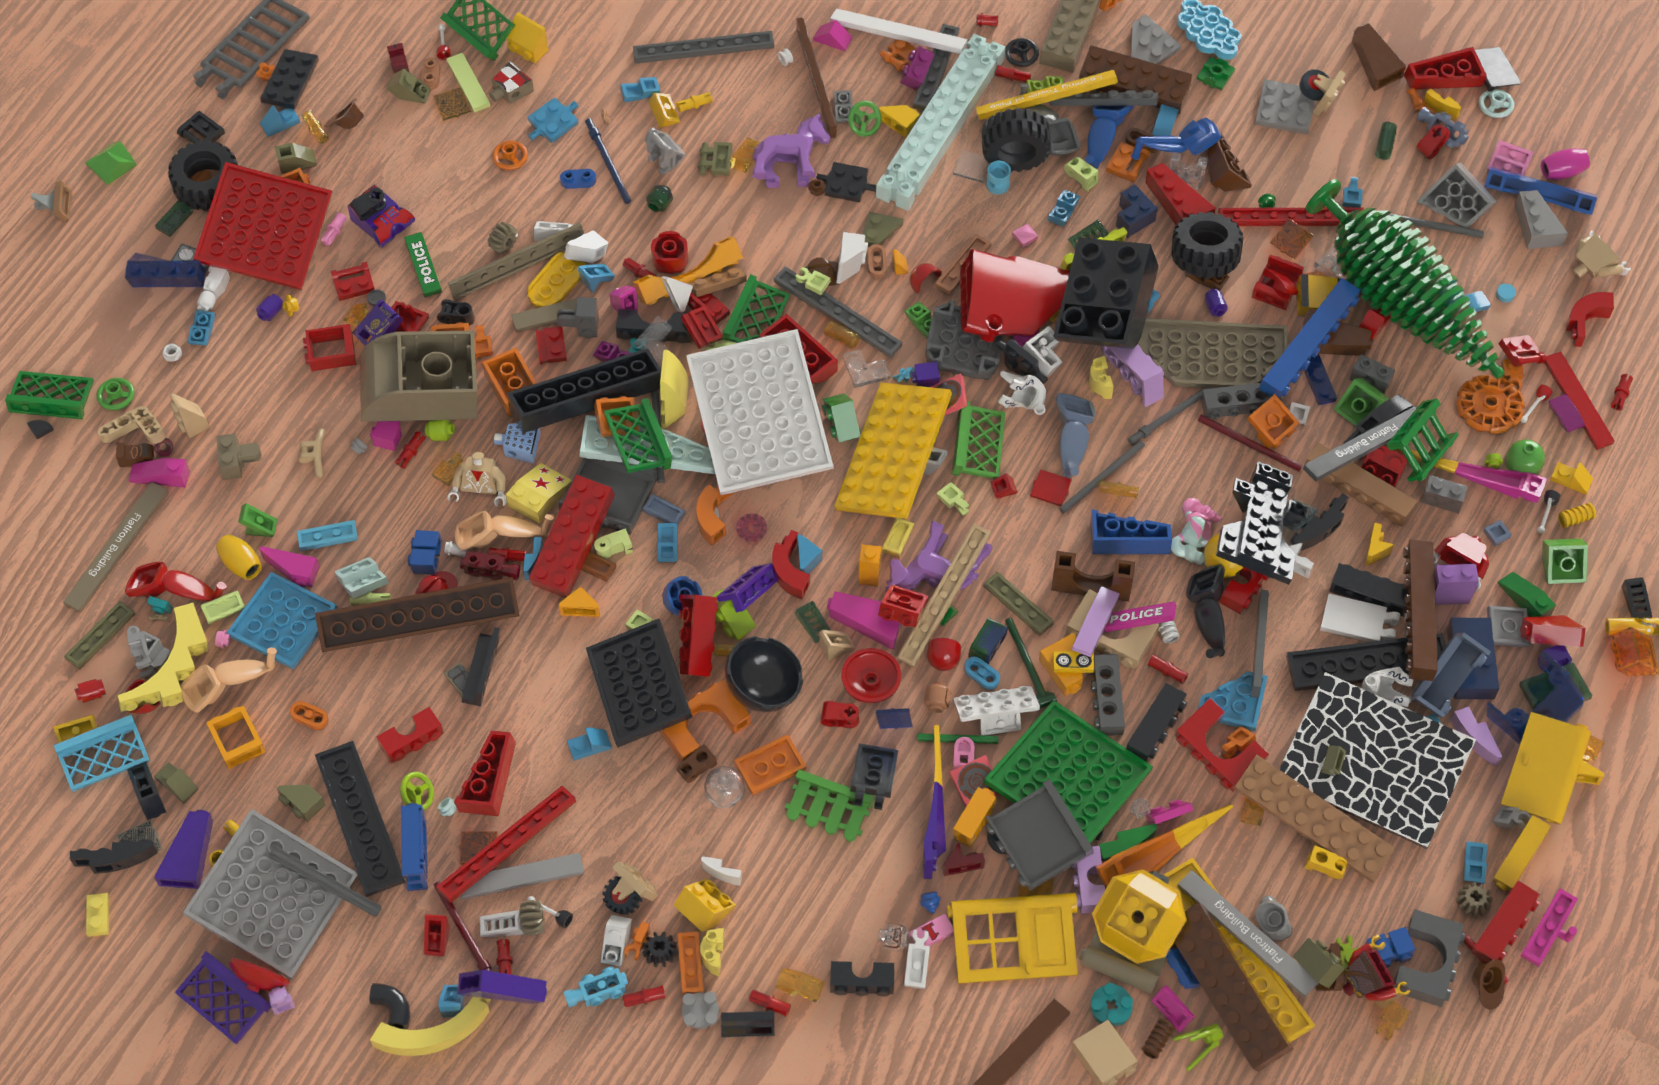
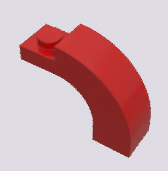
(1590, 306)
(789, 578)

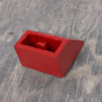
(1386, 464)

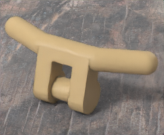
(316, 446)

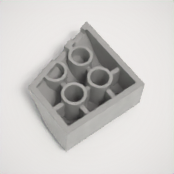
(1458, 197)

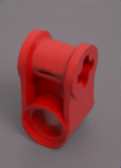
(1432, 143)
(837, 715)

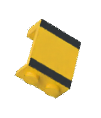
(1313, 291)

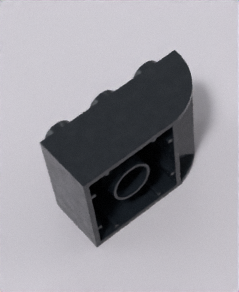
(1107, 293)

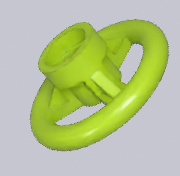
(412, 793)

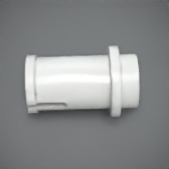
(452, 549)

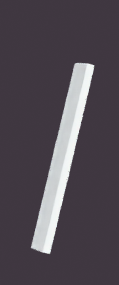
(899, 31)

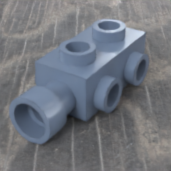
(1426, 116)

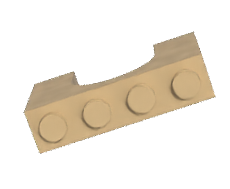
(1129, 649)

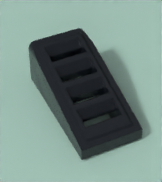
(1637, 586)

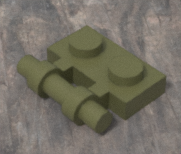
(721, 159)

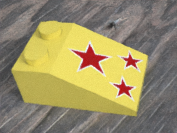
(537, 492)

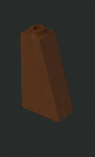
(1376, 57)
(1346, 340)

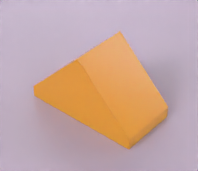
(579, 604)

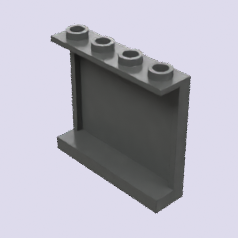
(630, 490)
(1039, 836)

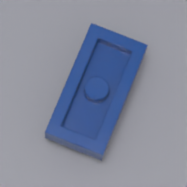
(1182, 969)

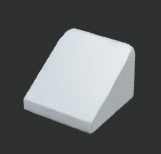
(1300, 412)

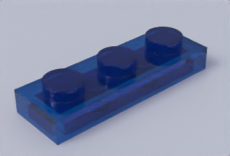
(1320, 382)

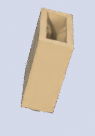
(1104, 1054)

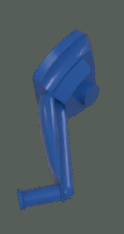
(1103, 131)
(1195, 136)

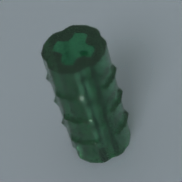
(1386, 140)

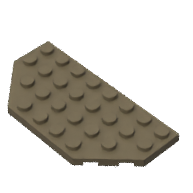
(1213, 352)

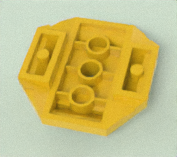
(1161, 910)

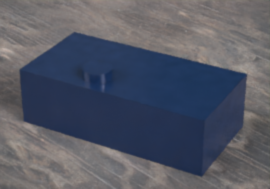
(1483, 680)

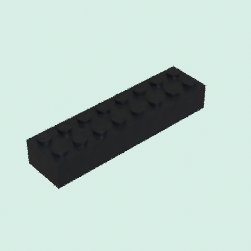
(577, 391)

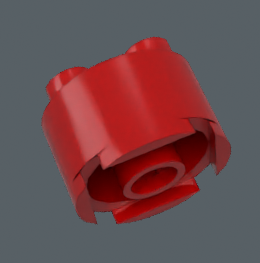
(669, 252)

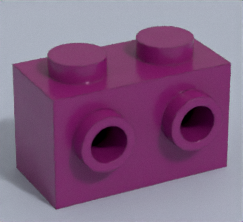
(917, 67)

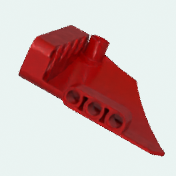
(1008, 294)

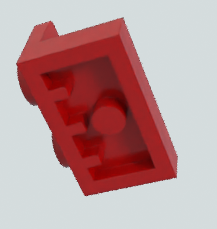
(716, 309)

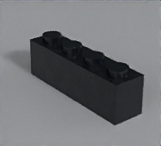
(1369, 588)
(1157, 722)

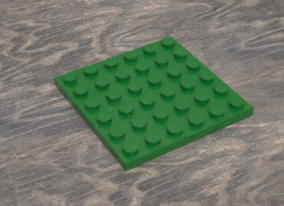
(1082, 763)

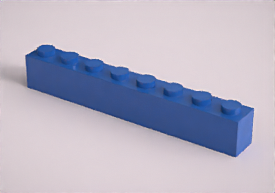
(1309, 339)

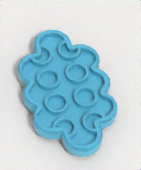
(1209, 29)

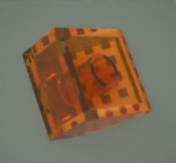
(1634, 653)

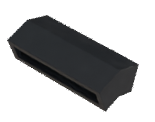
(747, 1024)

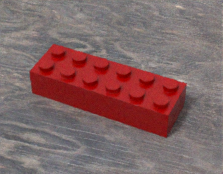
(571, 536)

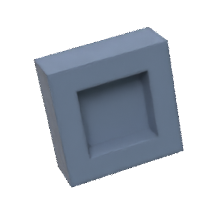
(1497, 533)

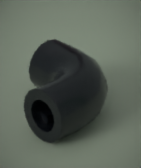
(395, 1002)

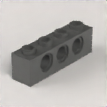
(1231, 396)
(1108, 666)

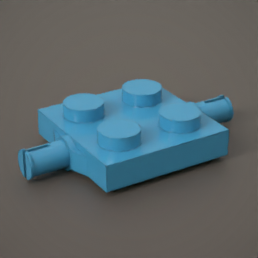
(552, 120)

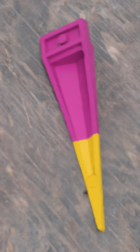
(1505, 481)

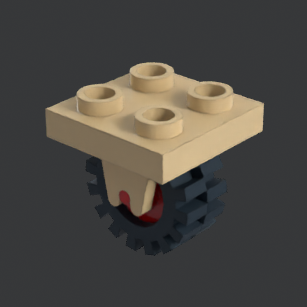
(625, 891)

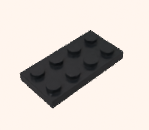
(289, 79)

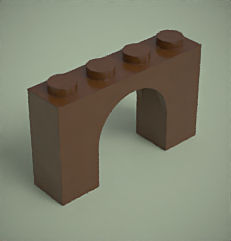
(1071, 580)

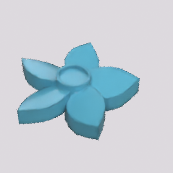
(903, 374)

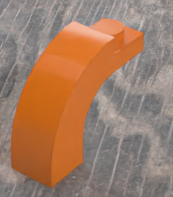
(708, 523)

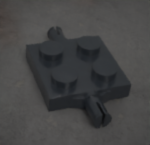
(846, 182)
(1020, 360)

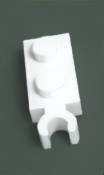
(917, 962)

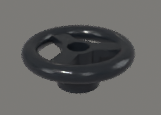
(1021, 48)

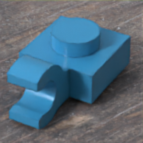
(1351, 195)

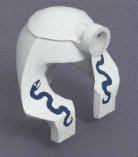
(1027, 393)
(1381, 685)

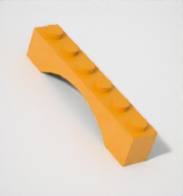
(720, 255)

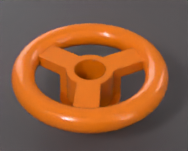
(509, 151)

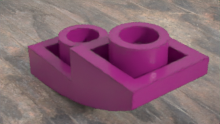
(608, 351)
(1567, 413)

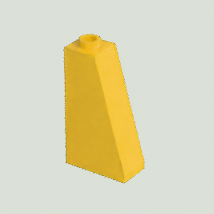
(1521, 854)

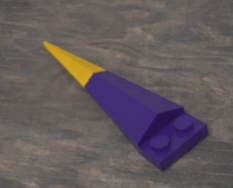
(935, 835)

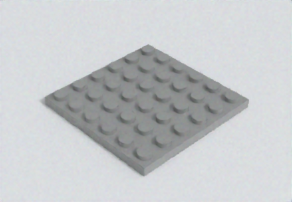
(262, 902)

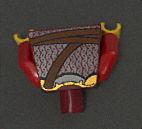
(1369, 975)

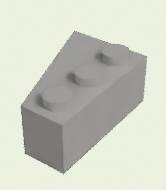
(1538, 221)

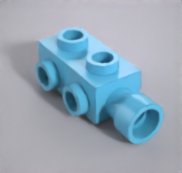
(600, 985)

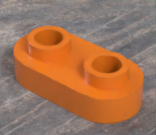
(310, 715)

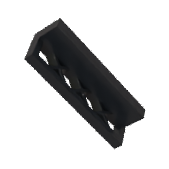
(481, 668)

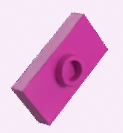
(1173, 1008)

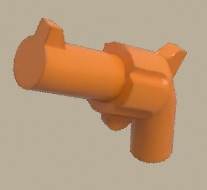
(1418, 102)

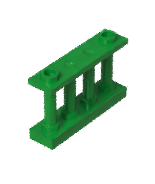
(1409, 432)

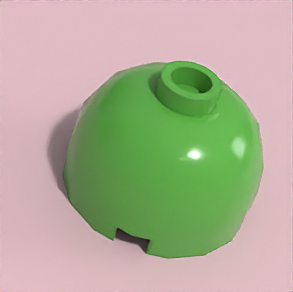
(1525, 457)

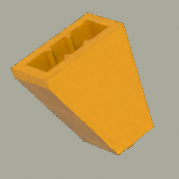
(870, 564)
(1066, 681)

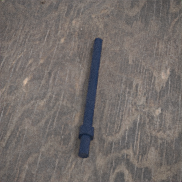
(596, 136)

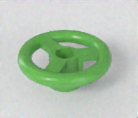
(857, 118)
(115, 392)

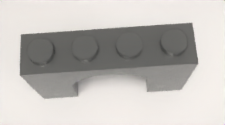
(1446, 937)

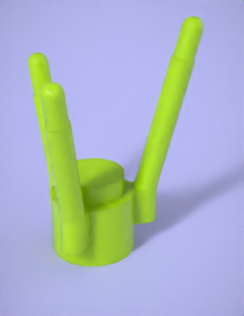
(1209, 1034)

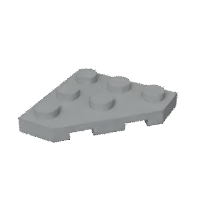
(1151, 41)

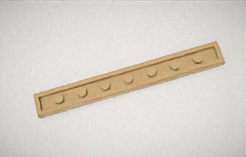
(944, 595)

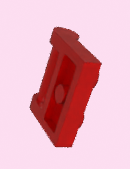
(353, 286)
(1520, 346)

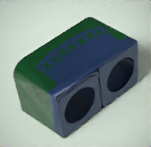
(988, 640)

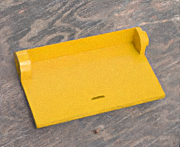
(1554, 761)

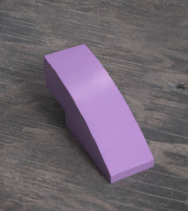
(1484, 745)

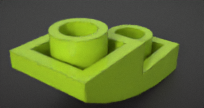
(1049, 81)

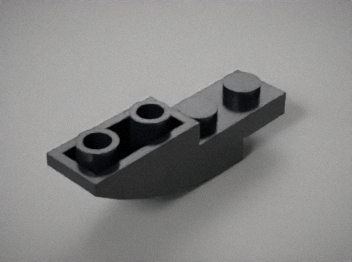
(1381, 414)
(1322, 527)
(121, 856)

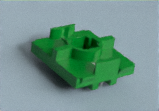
(1216, 80)

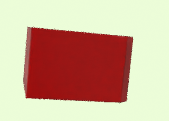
(435, 935)

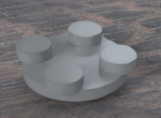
(700, 1009)

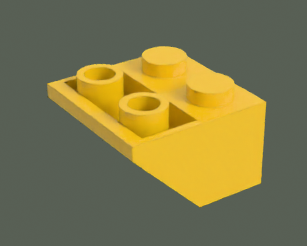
(704, 904)

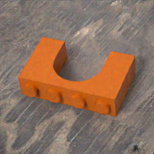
(716, 700)

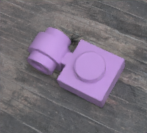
(280, 1000)

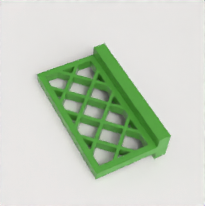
(962, 442)

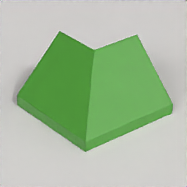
(111, 162)

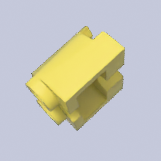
(1098, 380)
(710, 946)

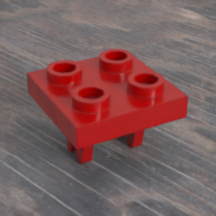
(412, 318)

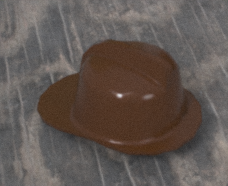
(348, 117)
(824, 267)
(1490, 982)

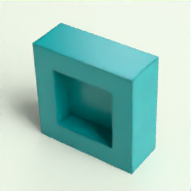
(159, 605)

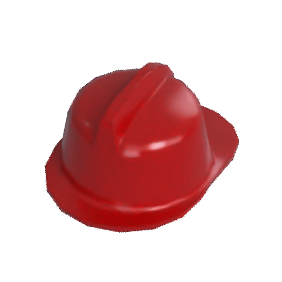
(436, 582)

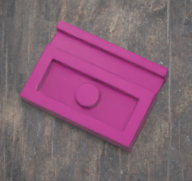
(1174, 809)

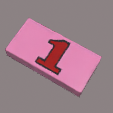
(937, 928)

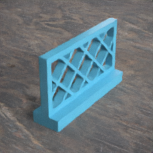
(100, 736)

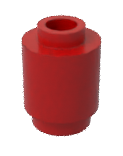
(90, 690)

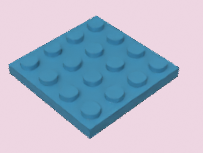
(280, 618)

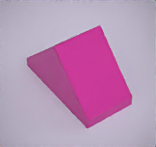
(833, 35)

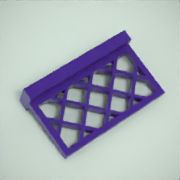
(230, 980)

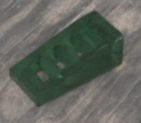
(1090, 229)
(811, 606)

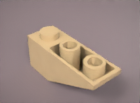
(188, 416)

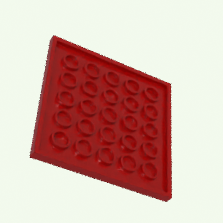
(263, 226)

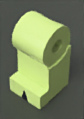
(1082, 172)
(613, 544)

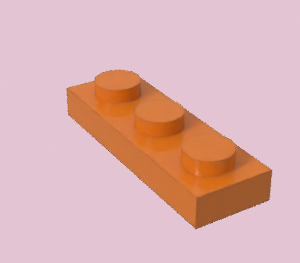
(690, 962)

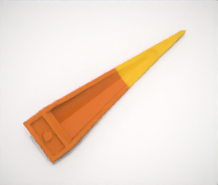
(1156, 851)

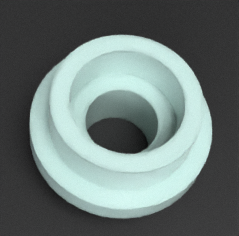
(447, 807)

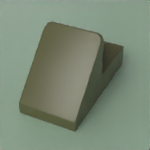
(176, 782)

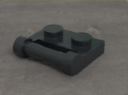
(202, 125)

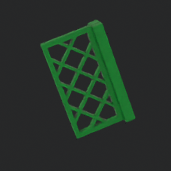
(473, 36)
(743, 305)
(47, 405)
(654, 436)

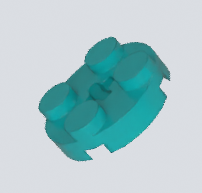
(1110, 993)

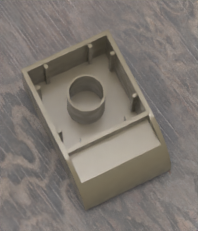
(419, 377)

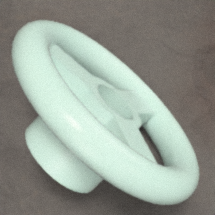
(1497, 100)

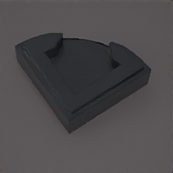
(40, 428)

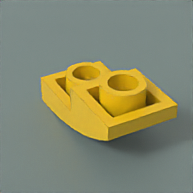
(1440, 105)

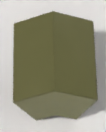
(1333, 760)

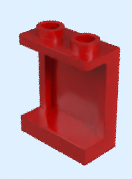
(1263, 288)

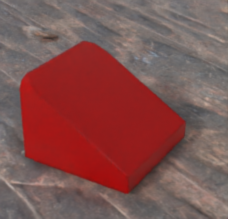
(1003, 486)

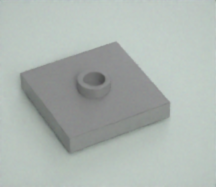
(1506, 625)

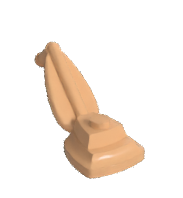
(481, 529)
(206, 685)

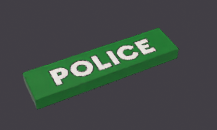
(423, 264)

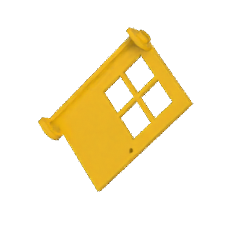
(1043, 936)

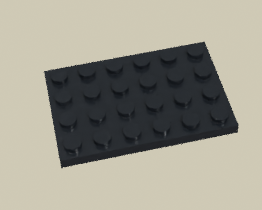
(638, 683)

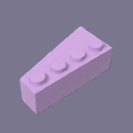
(1139, 370)

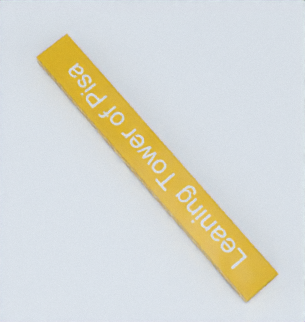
(1048, 94)

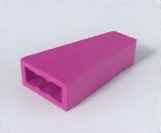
(863, 617)

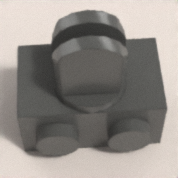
(584, 317)

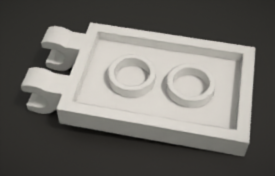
(1358, 619)

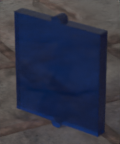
(894, 718)

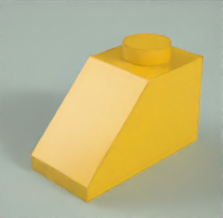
(899, 118)

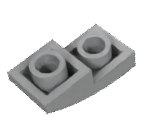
(842, 105)

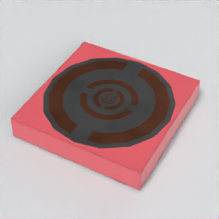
(958, 397)
(970, 777)

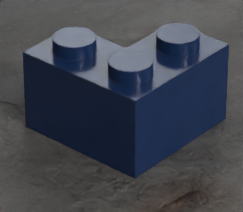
(1136, 211)

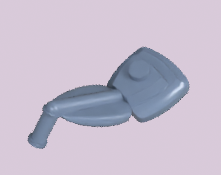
(1075, 415)

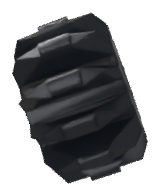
(659, 956)

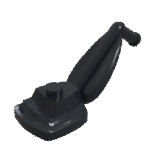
(1205, 590)

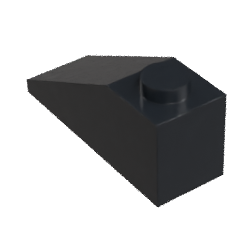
(146, 791)

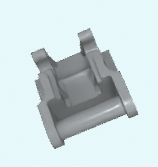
(664, 148)
(146, 650)

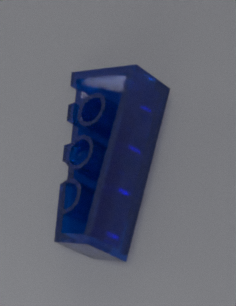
(158, 272)

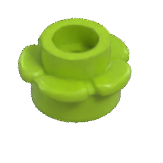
(1493, 460)

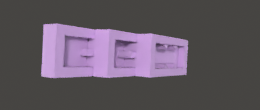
(1095, 622)

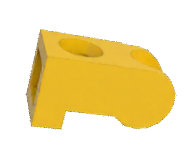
(1326, 862)

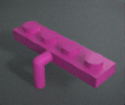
(1550, 928)

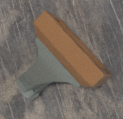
(57, 201)

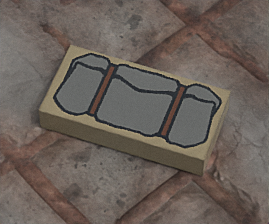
(457, 677)

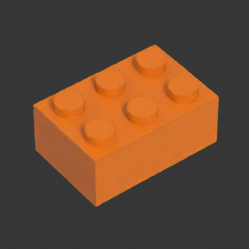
(507, 373)

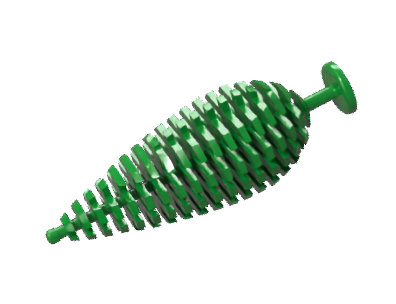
(1405, 279)

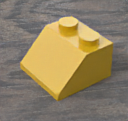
(527, 39)

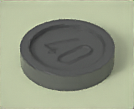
(376, 295)

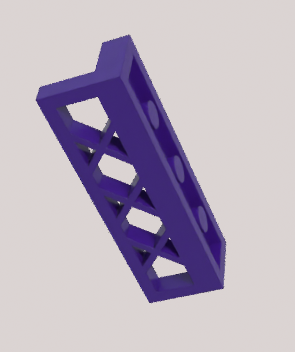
(749, 586)

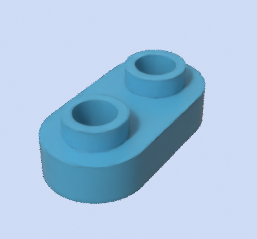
(982, 674)

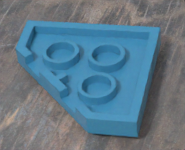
(1236, 702)

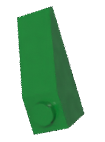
(1527, 595)

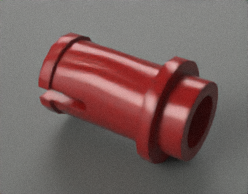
(988, 20)

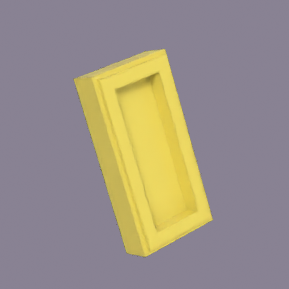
(898, 537)

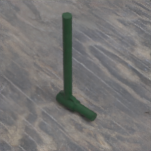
(1044, 697)

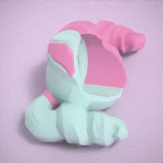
(1195, 532)

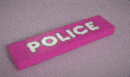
(1141, 616)

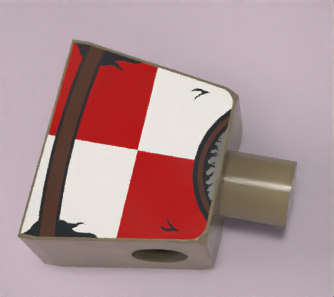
(511, 84)

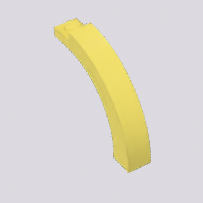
(433, 1039)

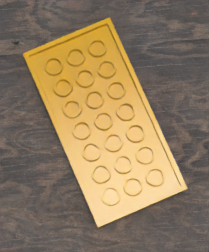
(893, 450)

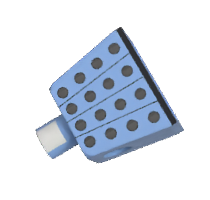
(518, 444)

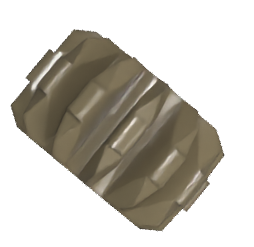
(502, 237)
(1474, 899)
(532, 917)

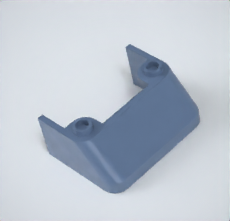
(1454, 666)

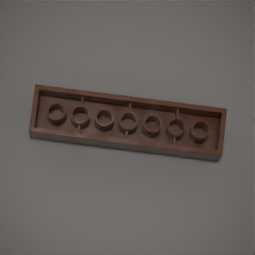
(1231, 990)

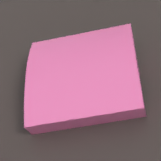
(1510, 158)

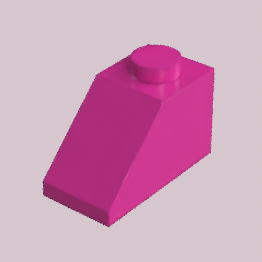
(624, 298)

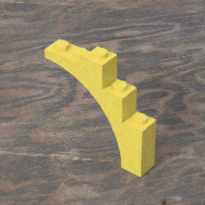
(179, 665)

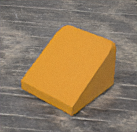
(899, 263)

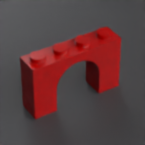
(1193, 734)

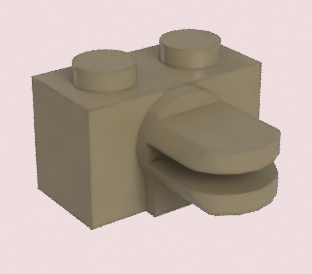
(233, 455)

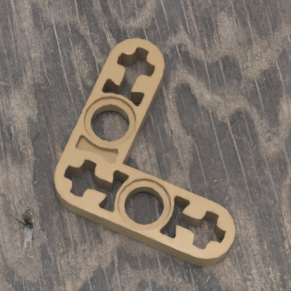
(114, 430)

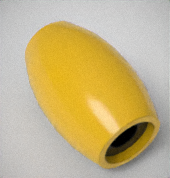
(238, 557)

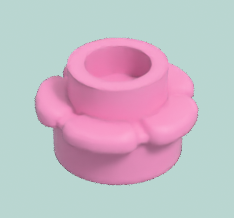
(222, 639)

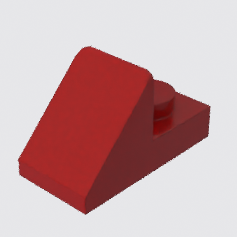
(1374, 321)

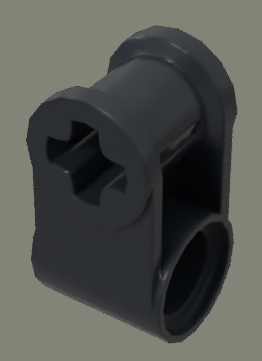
(368, 205)
(454, 312)

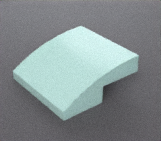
(361, 577)

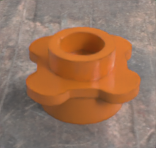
(265, 75)

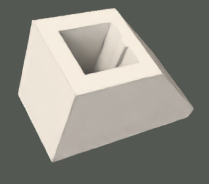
(586, 248)
(615, 940)

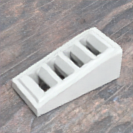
(502, 931)

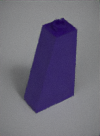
(187, 854)
(501, 987)

